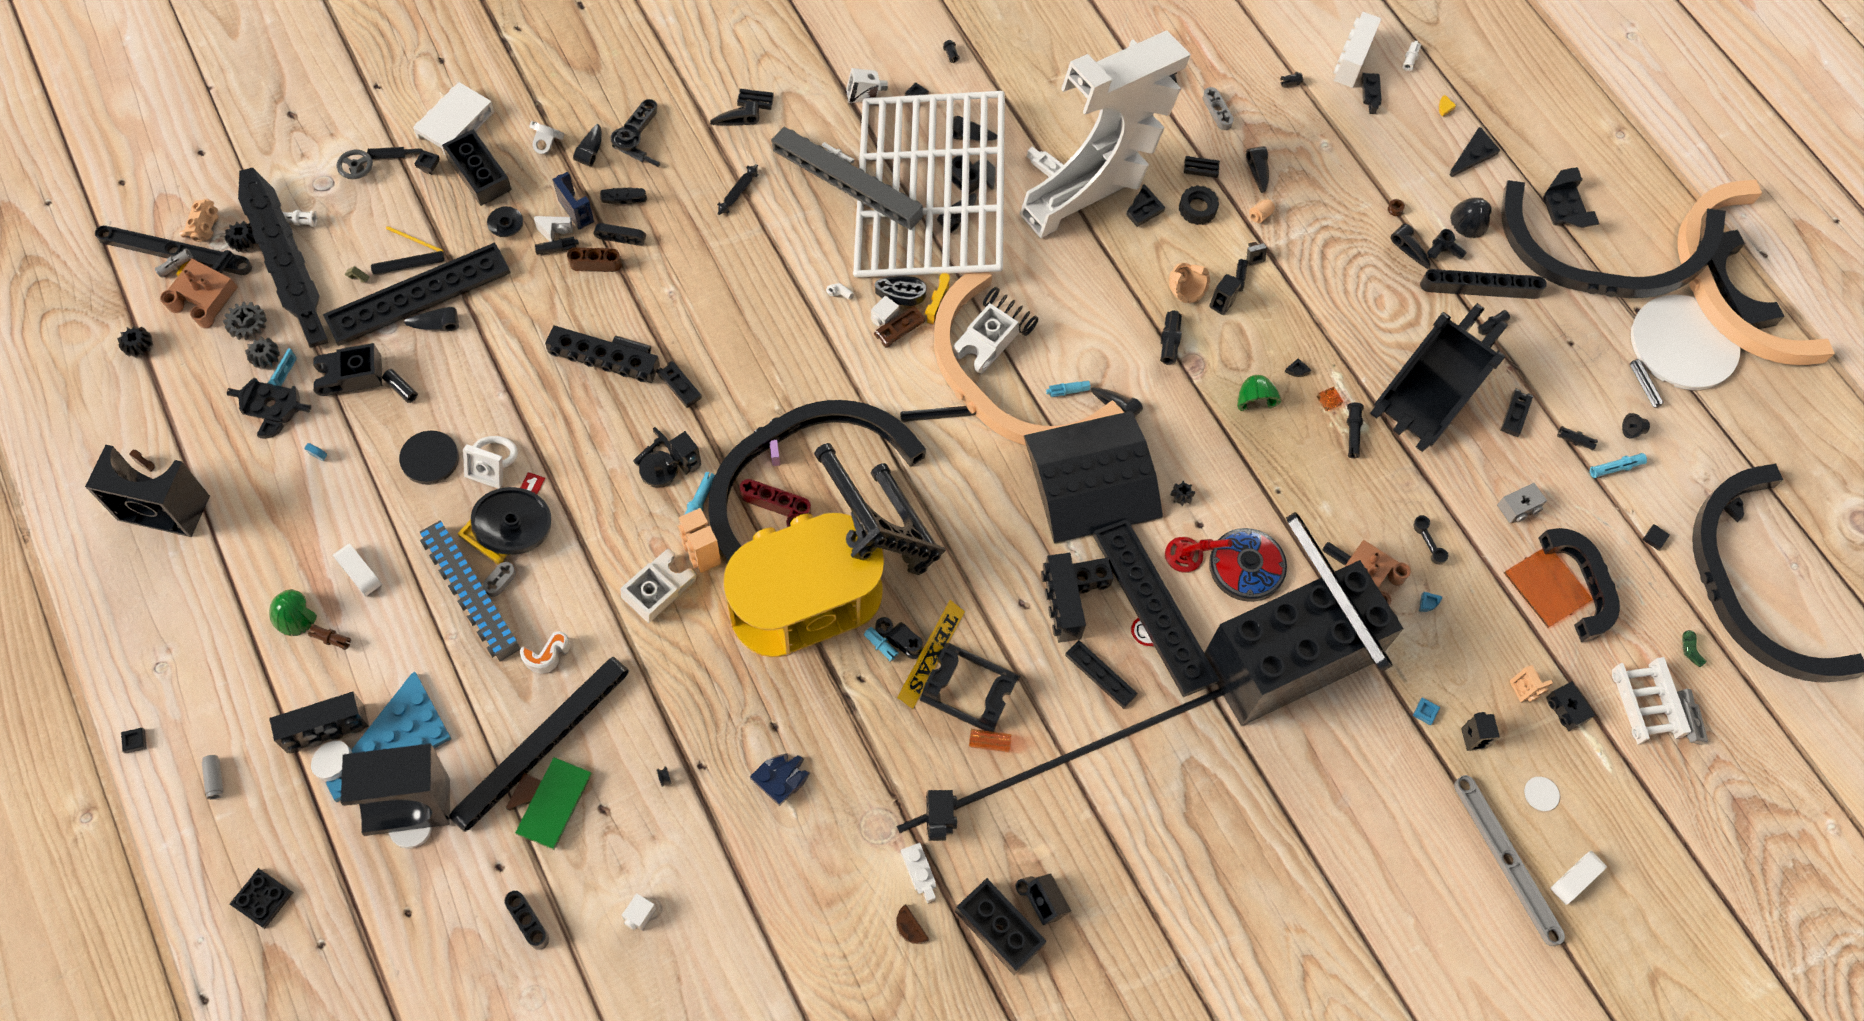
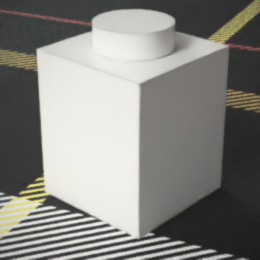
(884, 311)
(638, 912)

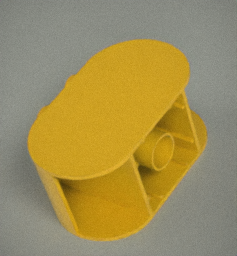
(801, 585)

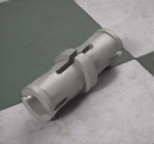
(174, 263)

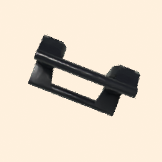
(994, 701)

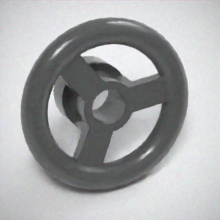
(355, 166)

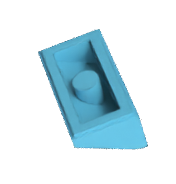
(283, 368)

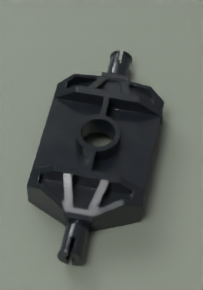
(256, 395)

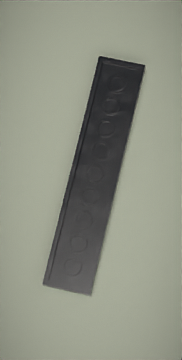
(416, 294)
(1156, 608)

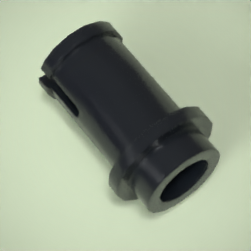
(949, 47)
(1295, 78)

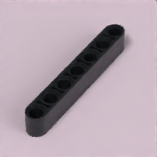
(1483, 284)

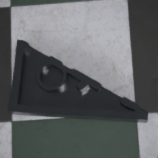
(1478, 150)

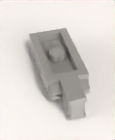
(1693, 716)

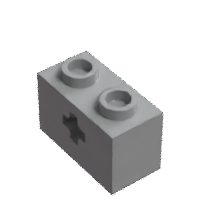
(1521, 503)

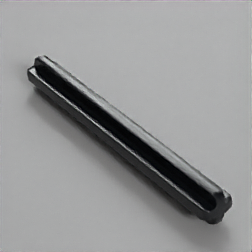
(935, 413)

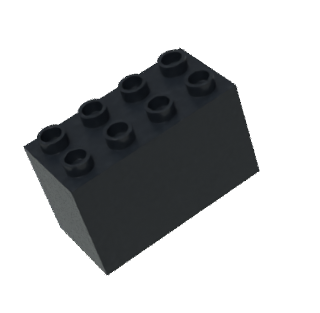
(1297, 644)

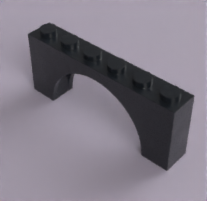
(1754, 312)

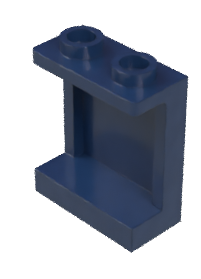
(578, 210)

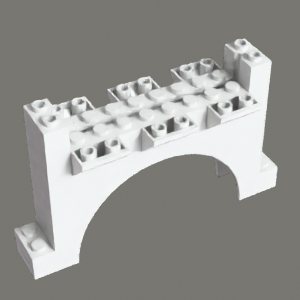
(1127, 93)

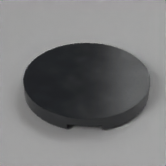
(429, 457)

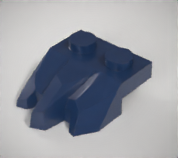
(780, 777)

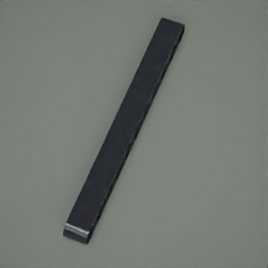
(538, 744)

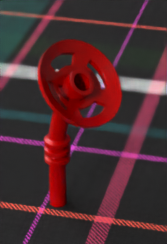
(1185, 553)

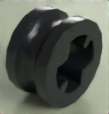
(883, 620)
(663, 776)

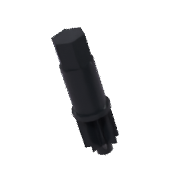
(557, 245)

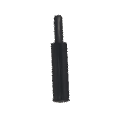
(391, 152)
(640, 155)

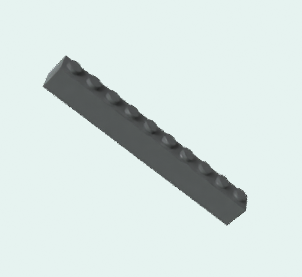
(847, 178)

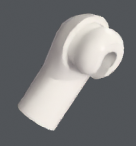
(839, 289)

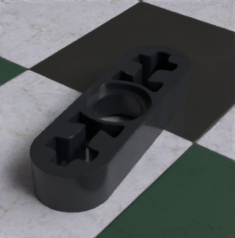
(619, 234)

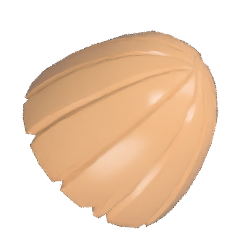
(1189, 282)

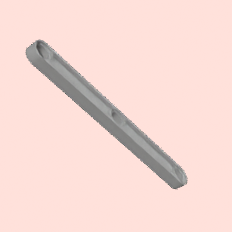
(1516, 873)

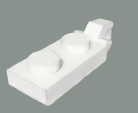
(1044, 161)
(919, 871)

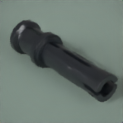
(1354, 422)

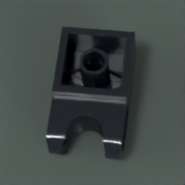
(348, 370)

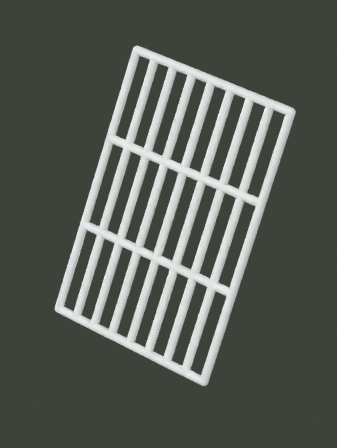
(929, 211)

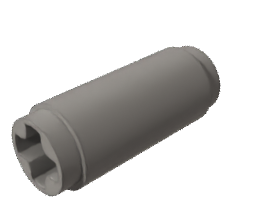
(212, 777)

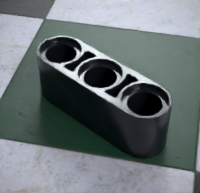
(519, 912)

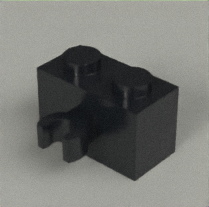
(684, 453)

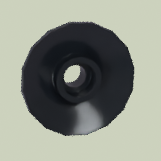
(503, 216)

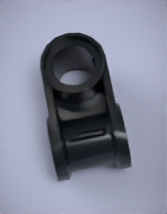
(903, 639)

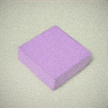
(774, 453)

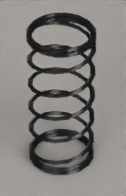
(1029, 330)

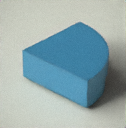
(1429, 601)

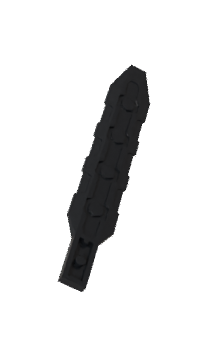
(281, 253)

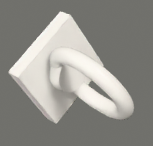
(487, 466)

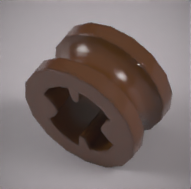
(1396, 212)

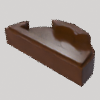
(909, 927)

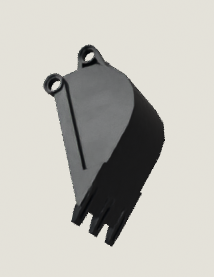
(1440, 378)

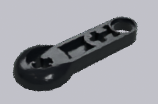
(629, 135)

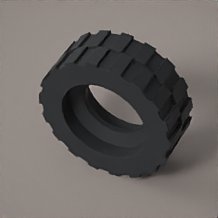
(1202, 193)

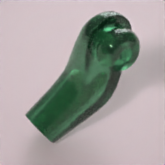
(1689, 643)

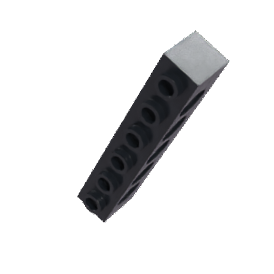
(595, 347)

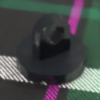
(654, 472)

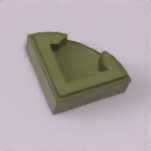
(357, 273)

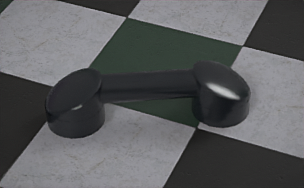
(1421, 526)

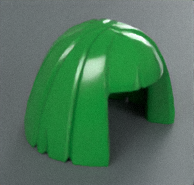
(1258, 387)
(290, 614)

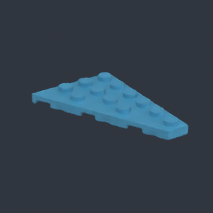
(403, 722)

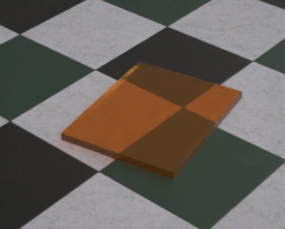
(1548, 587)

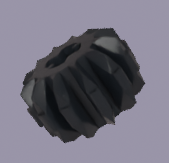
(240, 236)
(135, 341)

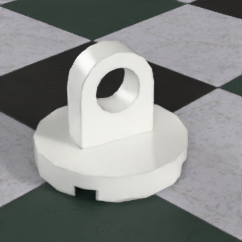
(544, 133)

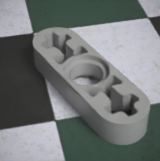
(1218, 115)

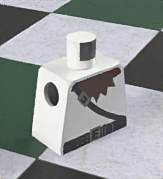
(864, 84)

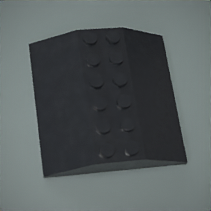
(1094, 475)

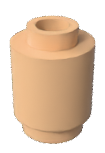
(1262, 210)

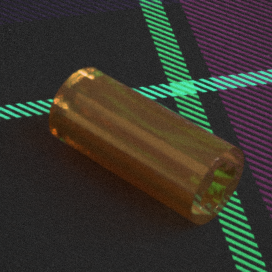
(990, 740)

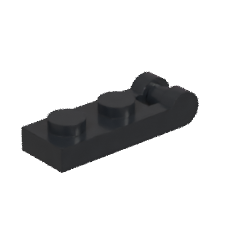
(679, 384)
(1516, 413)

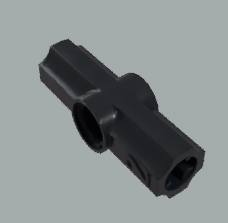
(1171, 337)

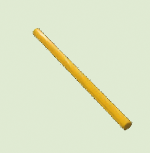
(413, 239)

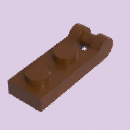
(899, 326)

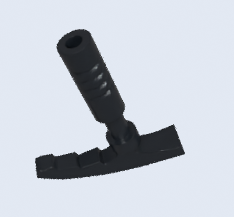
(649, 449)

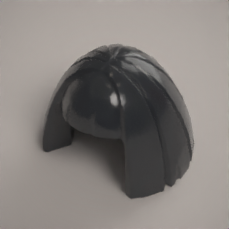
(1471, 217)

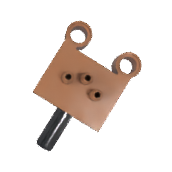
(202, 287)
(1376, 563)

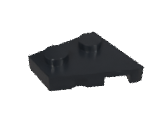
(1144, 207)

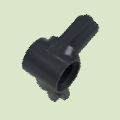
(1443, 242)

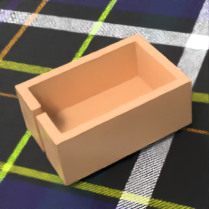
(699, 541)

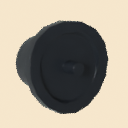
(1634, 426)

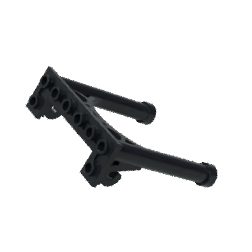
(872, 530)

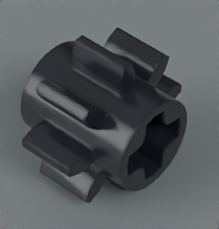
(1182, 493)

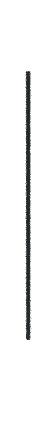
(1072, 755)

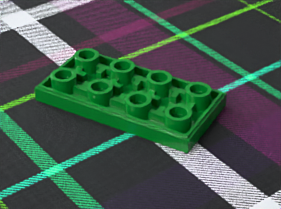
(553, 803)

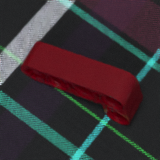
(753, 491)

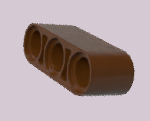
(586, 262)

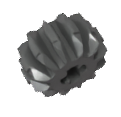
(262, 352)

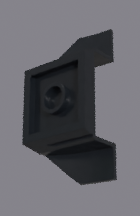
(1565, 201)

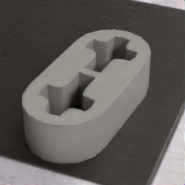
(499, 579)

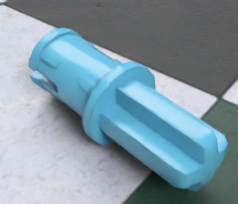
(881, 644)

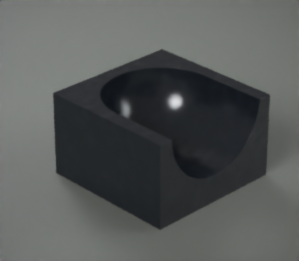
(163, 503)
(397, 788)

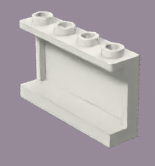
(454, 115)

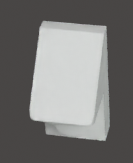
(550, 225)

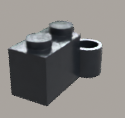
(940, 814)
(1044, 897)

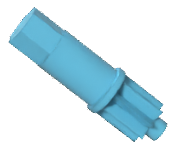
(1068, 388)

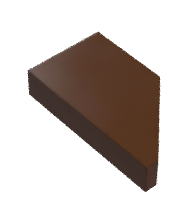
(524, 791)

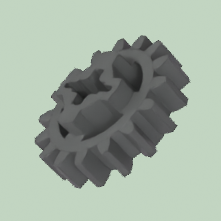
(247, 320)

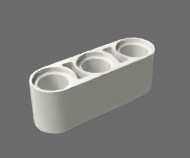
(357, 569)
(1578, 877)

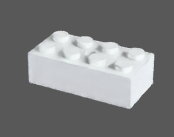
(1356, 49)

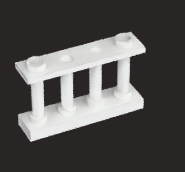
(1664, 688)

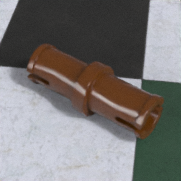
(329, 637)

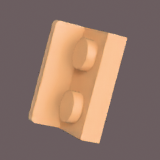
(1528, 685)

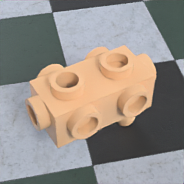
(200, 220)

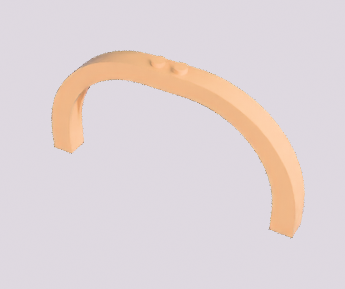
(1713, 304)
(963, 387)

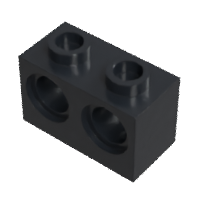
(974, 174)
(1088, 570)

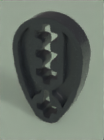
(902, 290)

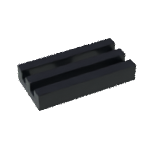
(756, 96)
(1201, 164)

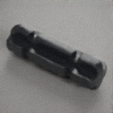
(1241, 272)

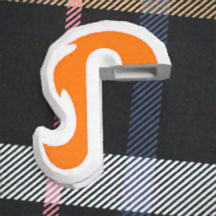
(549, 656)

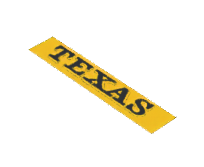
(929, 656)

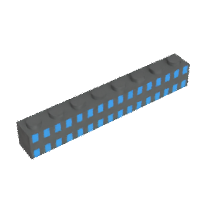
(470, 591)

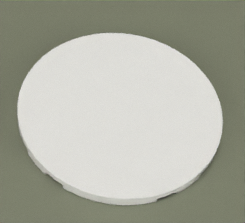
(1682, 344)

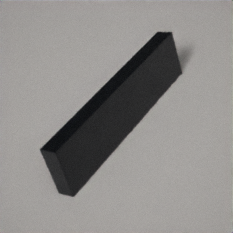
(1101, 674)

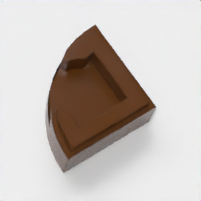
(137, 457)

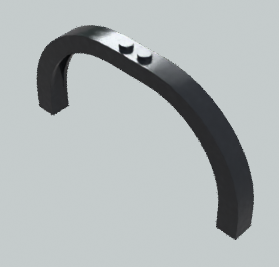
(1604, 283)
(789, 423)
(1726, 603)

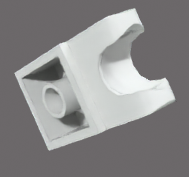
(987, 337)
(659, 580)

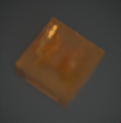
(1329, 398)

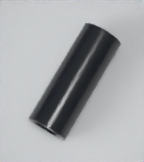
(632, 344)
(398, 384)

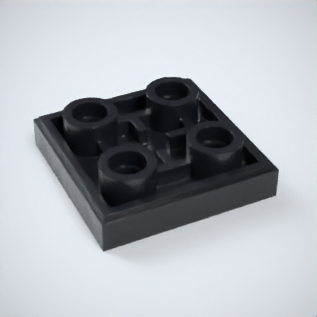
(261, 898)

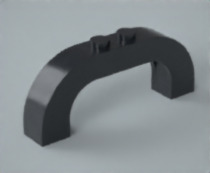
(1596, 577)

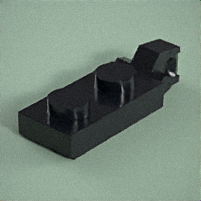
(1371, 91)

